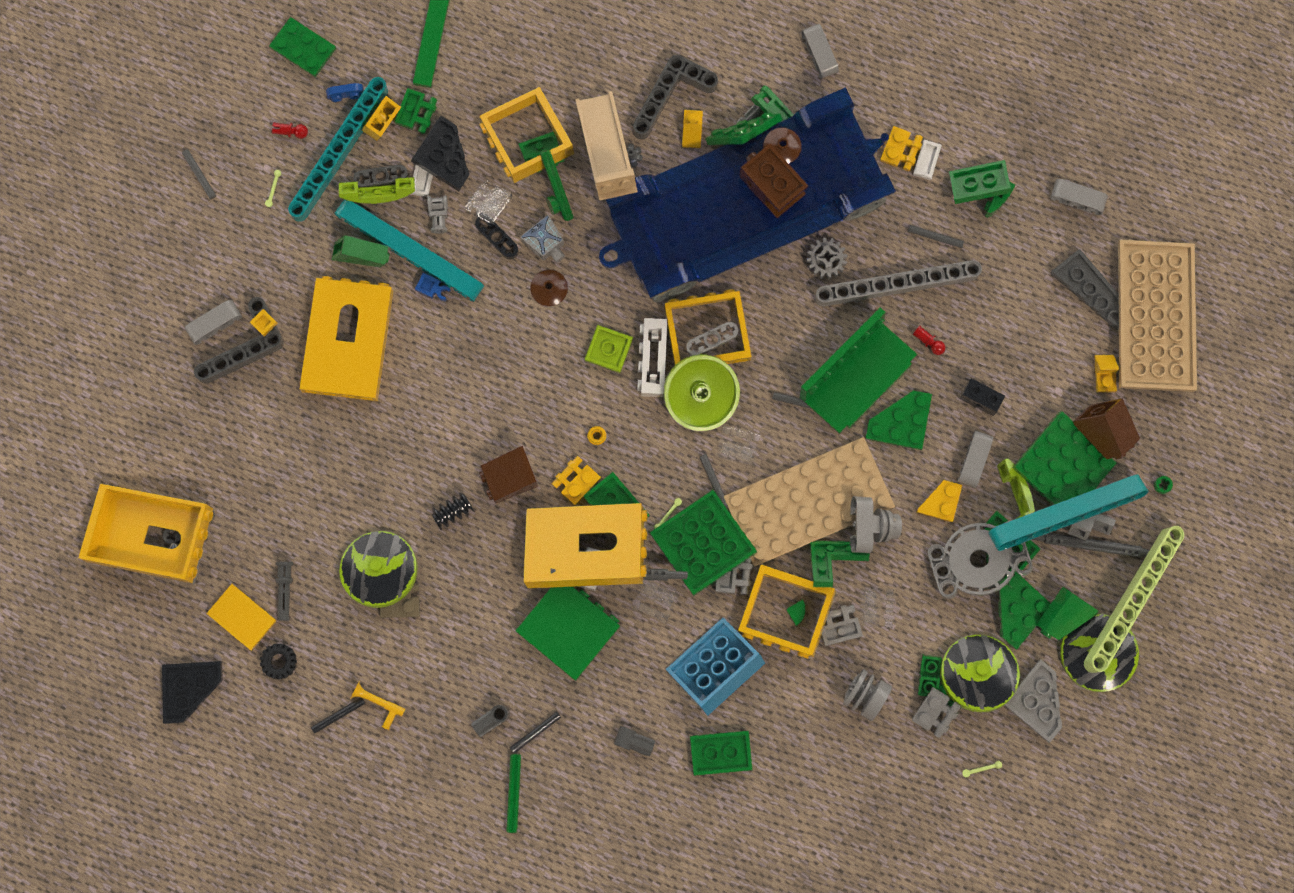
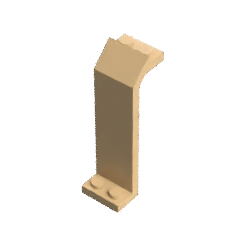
(606, 147)

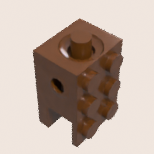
(773, 180)

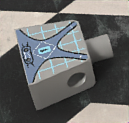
(544, 240)

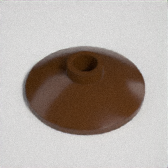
(793, 144)
(551, 296)

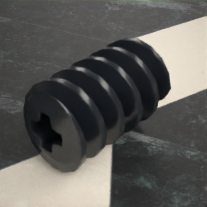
(451, 510)

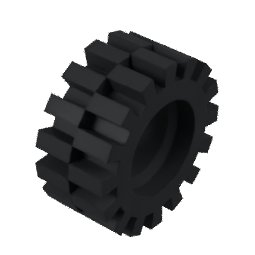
(267, 656)

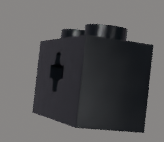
(982, 397)

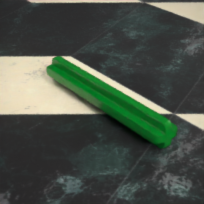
(556, 185)
(513, 794)

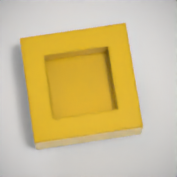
(263, 322)

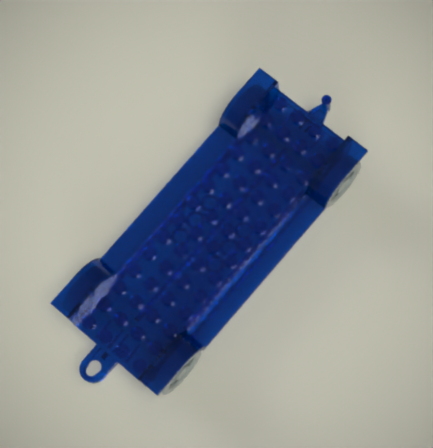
(709, 221)

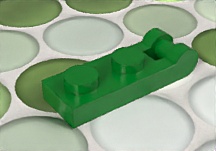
(774, 105)

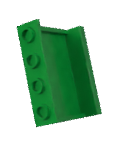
(568, 629)

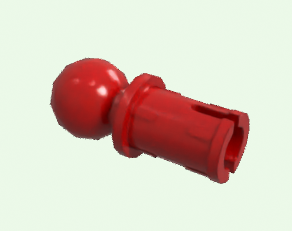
(299, 131)
(937, 347)

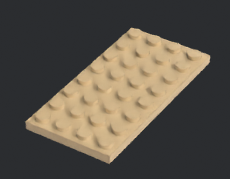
(1157, 316)
(807, 500)

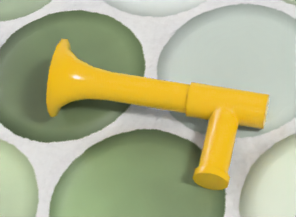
(391, 707)

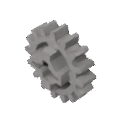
(819, 259)

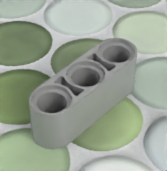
(820, 50)
(1080, 196)
(212, 321)
(976, 458)

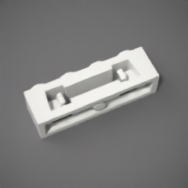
(652, 326)

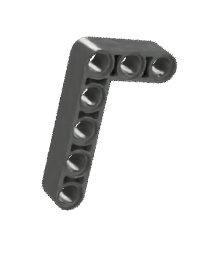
(667, 89)
(245, 348)

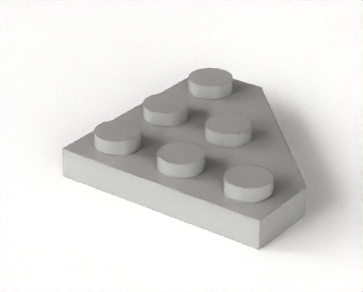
(1038, 701)

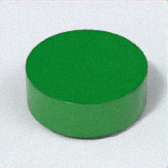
(553, 204)

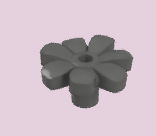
(633, 155)

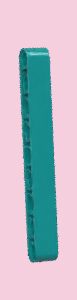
(337, 158)
(410, 249)
(1068, 512)

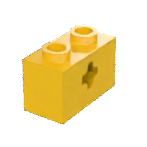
(381, 118)

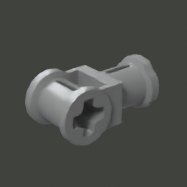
(438, 211)

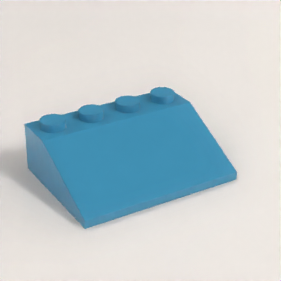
(715, 666)

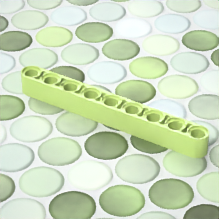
(1126, 602)

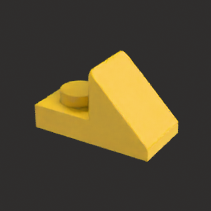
(692, 129)
(1105, 373)

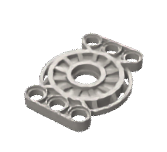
(962, 571)

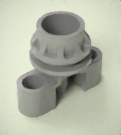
(871, 526)

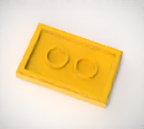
(241, 617)

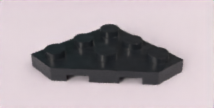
(443, 154)
(187, 687)

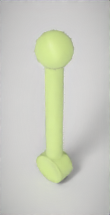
(269, 203)
(677, 502)
(966, 773)

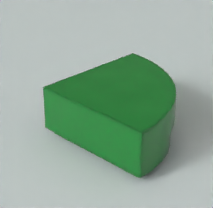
(797, 612)

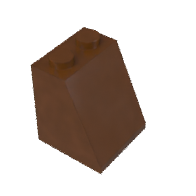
(1108, 428)
(508, 475)

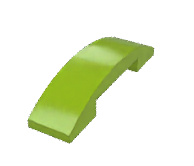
(377, 194)
(1019, 487)

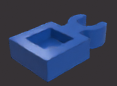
(430, 286)

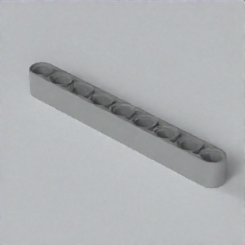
(907, 284)

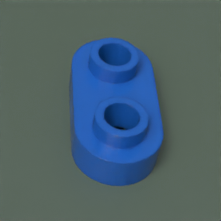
(350, 91)

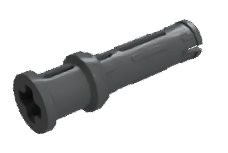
(283, 615)

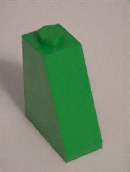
(360, 252)
(1065, 615)

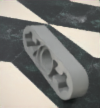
(727, 337)

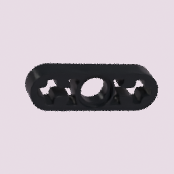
(483, 230)

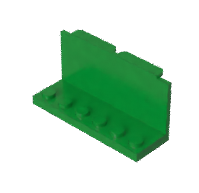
(857, 374)

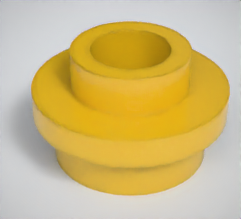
(596, 429)

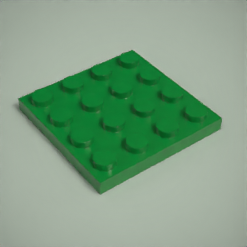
(1063, 462)
(703, 542)

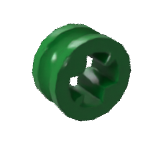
(1168, 488)

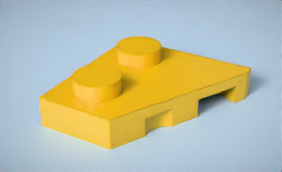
(942, 501)

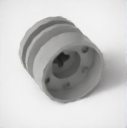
(867, 695)

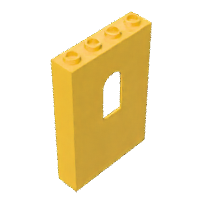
(343, 366)
(120, 528)
(554, 544)

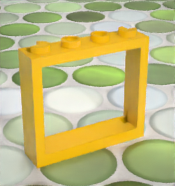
(536, 164)
(729, 358)
(784, 645)

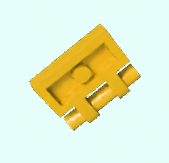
(895, 147)
(580, 484)

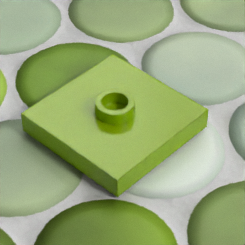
(608, 349)

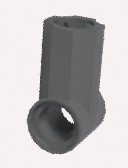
(489, 721)
(631, 740)

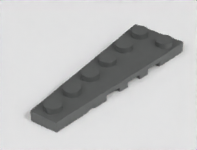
(1090, 286)

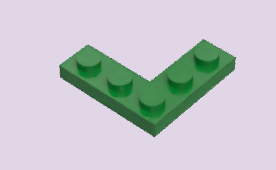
(821, 555)

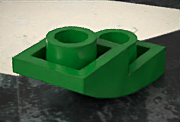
(997, 202)
(929, 674)

